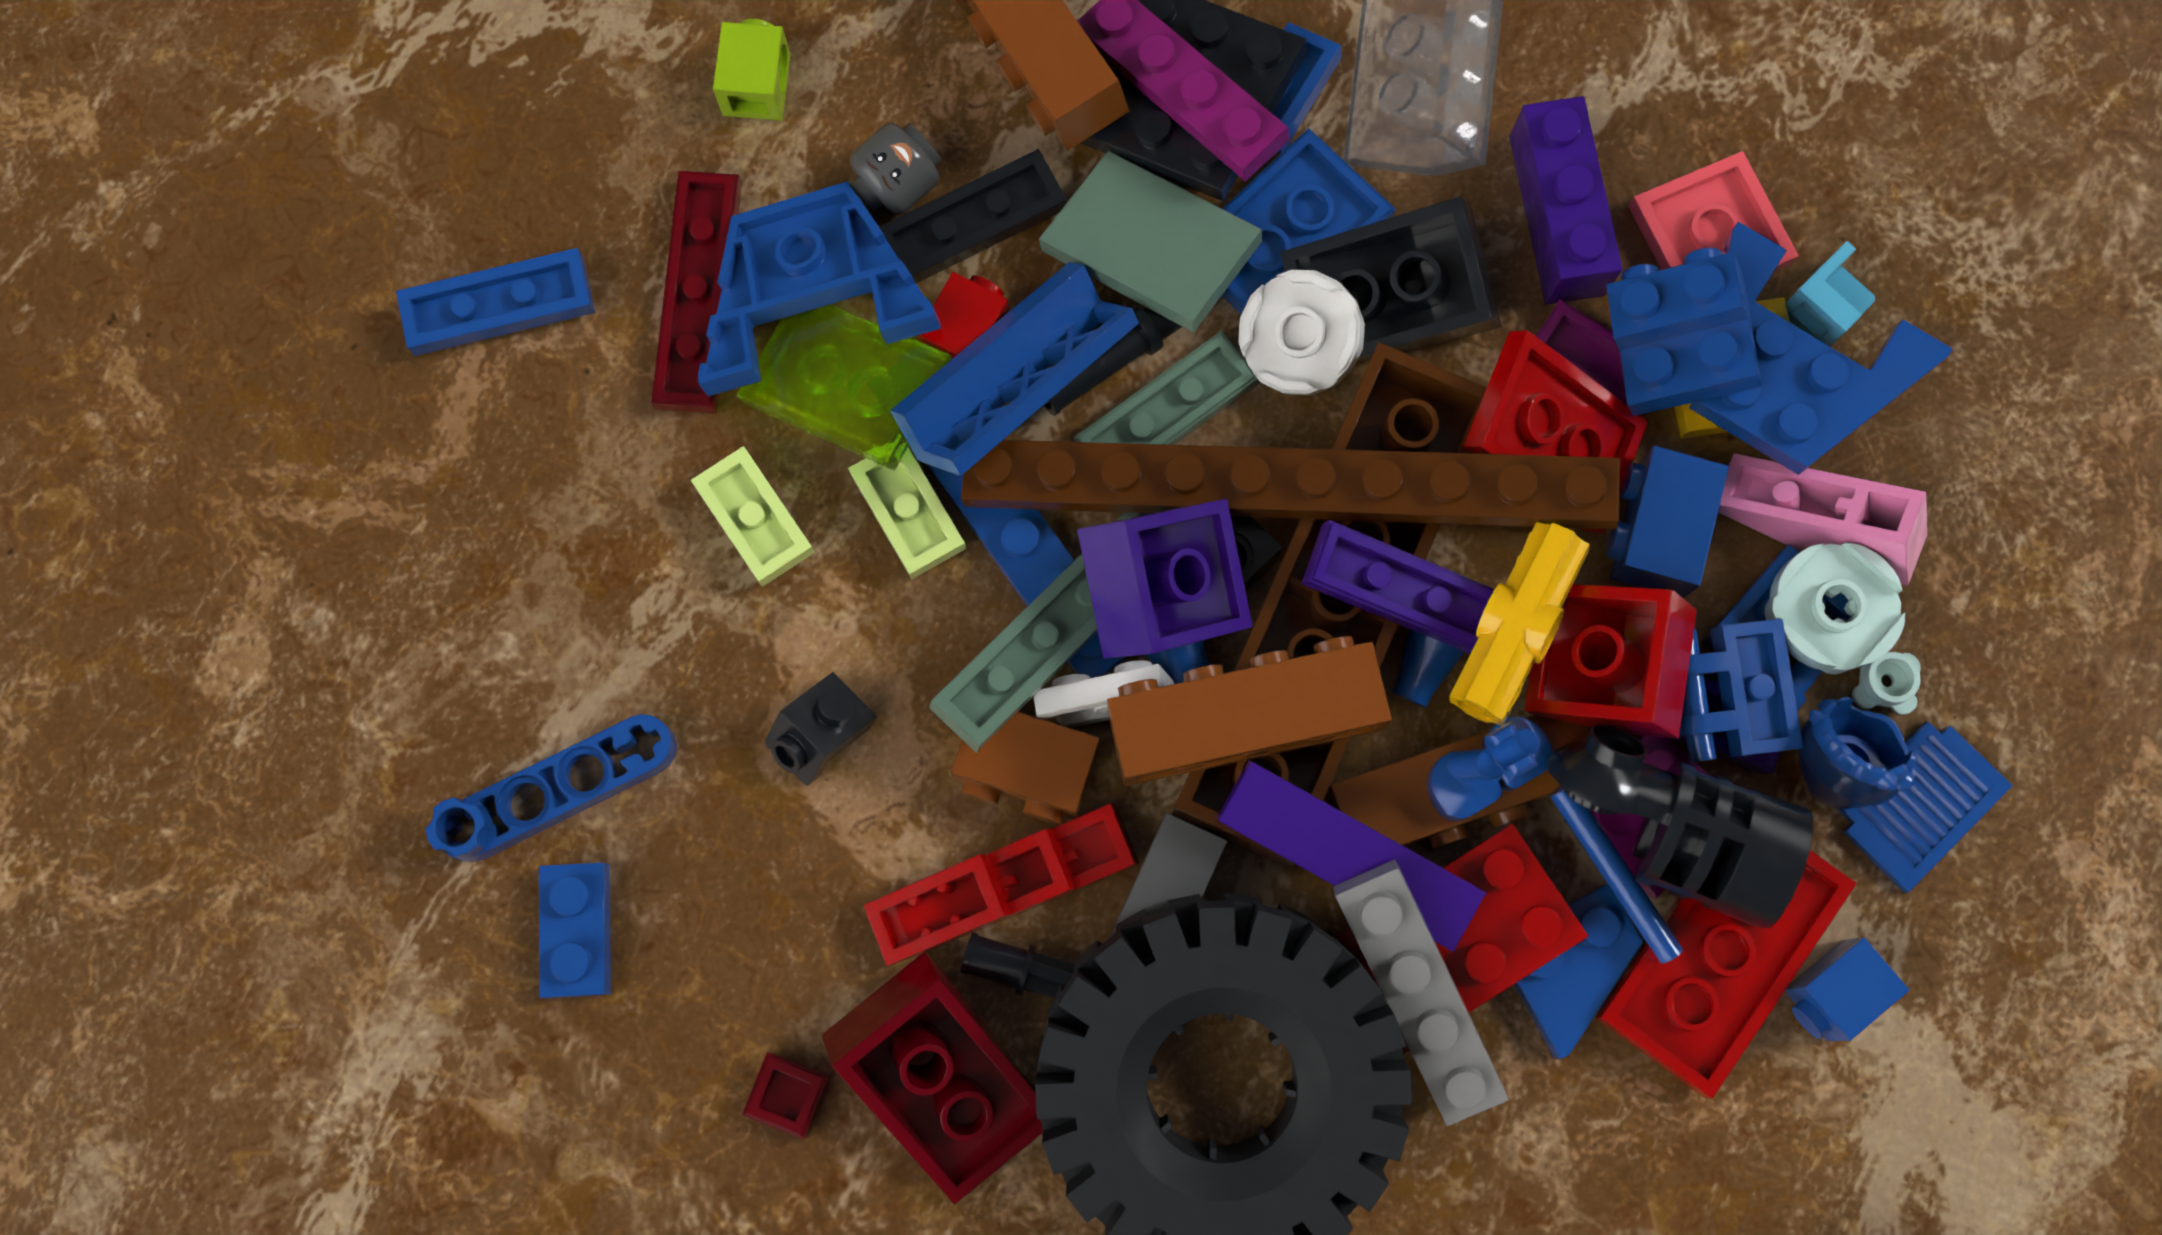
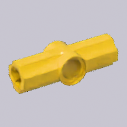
(1519, 623)

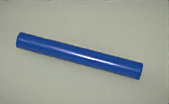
(1618, 877)

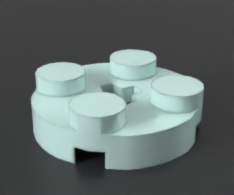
(1872, 604)

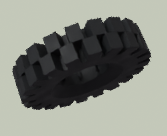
(1200, 961)

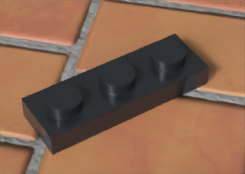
(975, 216)

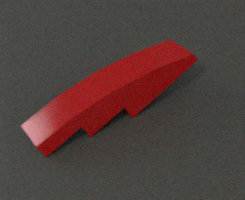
(1000, 884)

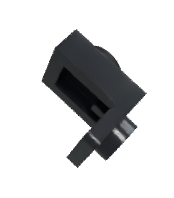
(818, 728)

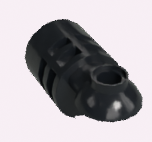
(1698, 830)

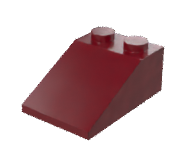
(935, 1077)

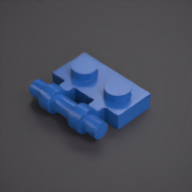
(1754, 692)

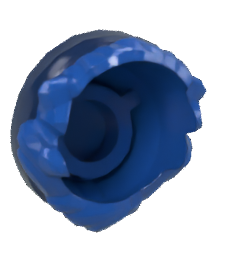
(1853, 756)

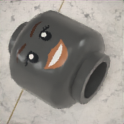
(894, 168)

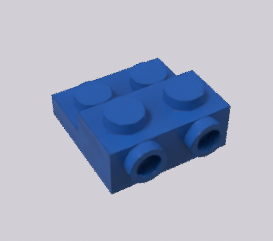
(1683, 331)

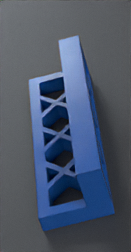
(1009, 366)

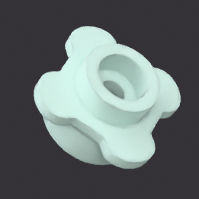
(1900, 696)

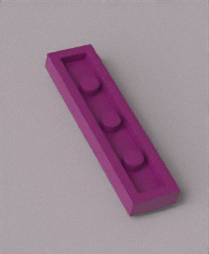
(1185, 85)

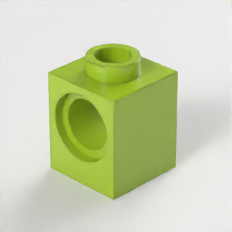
(752, 70)

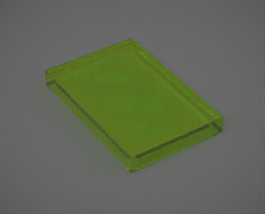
(841, 380)

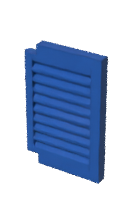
(1923, 823)

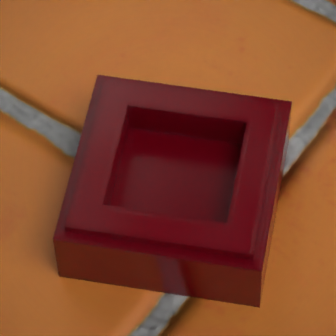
(786, 1095)

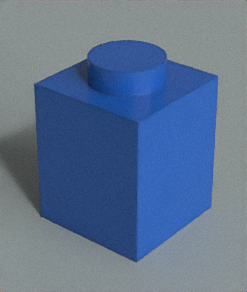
(1845, 991)

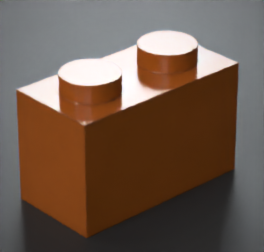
(1032, 764)

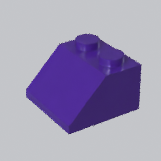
(1164, 579)

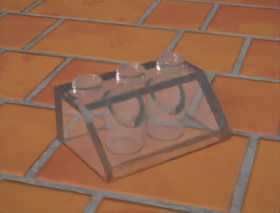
(1423, 85)

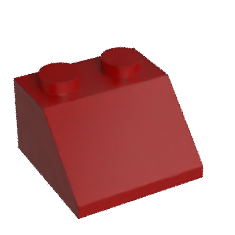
(1617, 661)

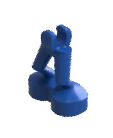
(1475, 778)

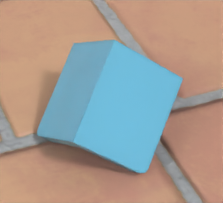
(1830, 299)

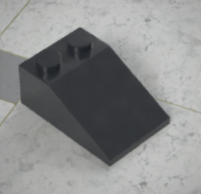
(1412, 274)

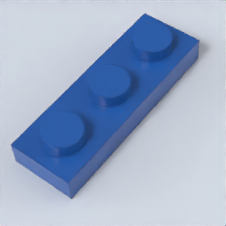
(495, 302)

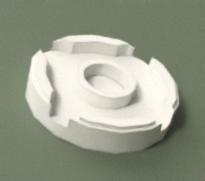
(1301, 332)

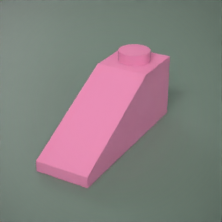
(1827, 510)

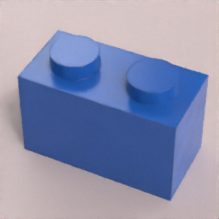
(1666, 521)

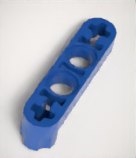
(554, 780)

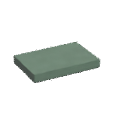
(1151, 240)

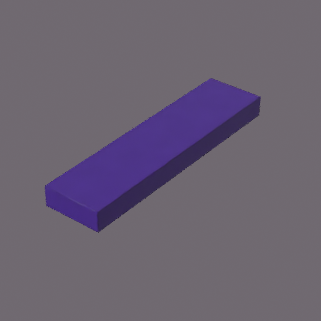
(1343, 848)

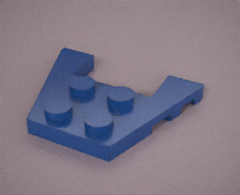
(799, 260)
(1808, 389)

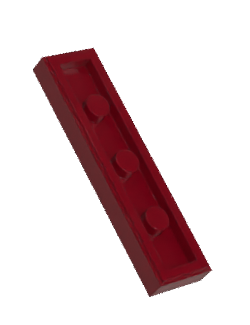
(691, 287)

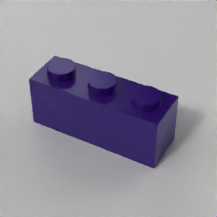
(1565, 200)

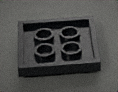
(1244, 49)

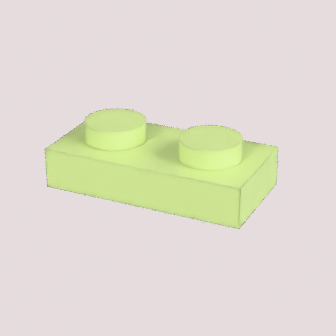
(908, 513)
(752, 516)

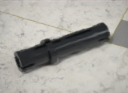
(1143, 338)

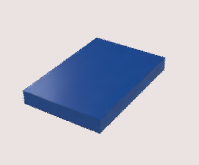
(1297, 201)

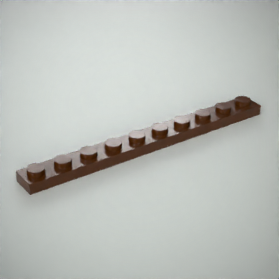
(1299, 483)

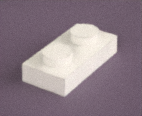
(1082, 700)

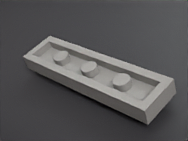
(1420, 992)

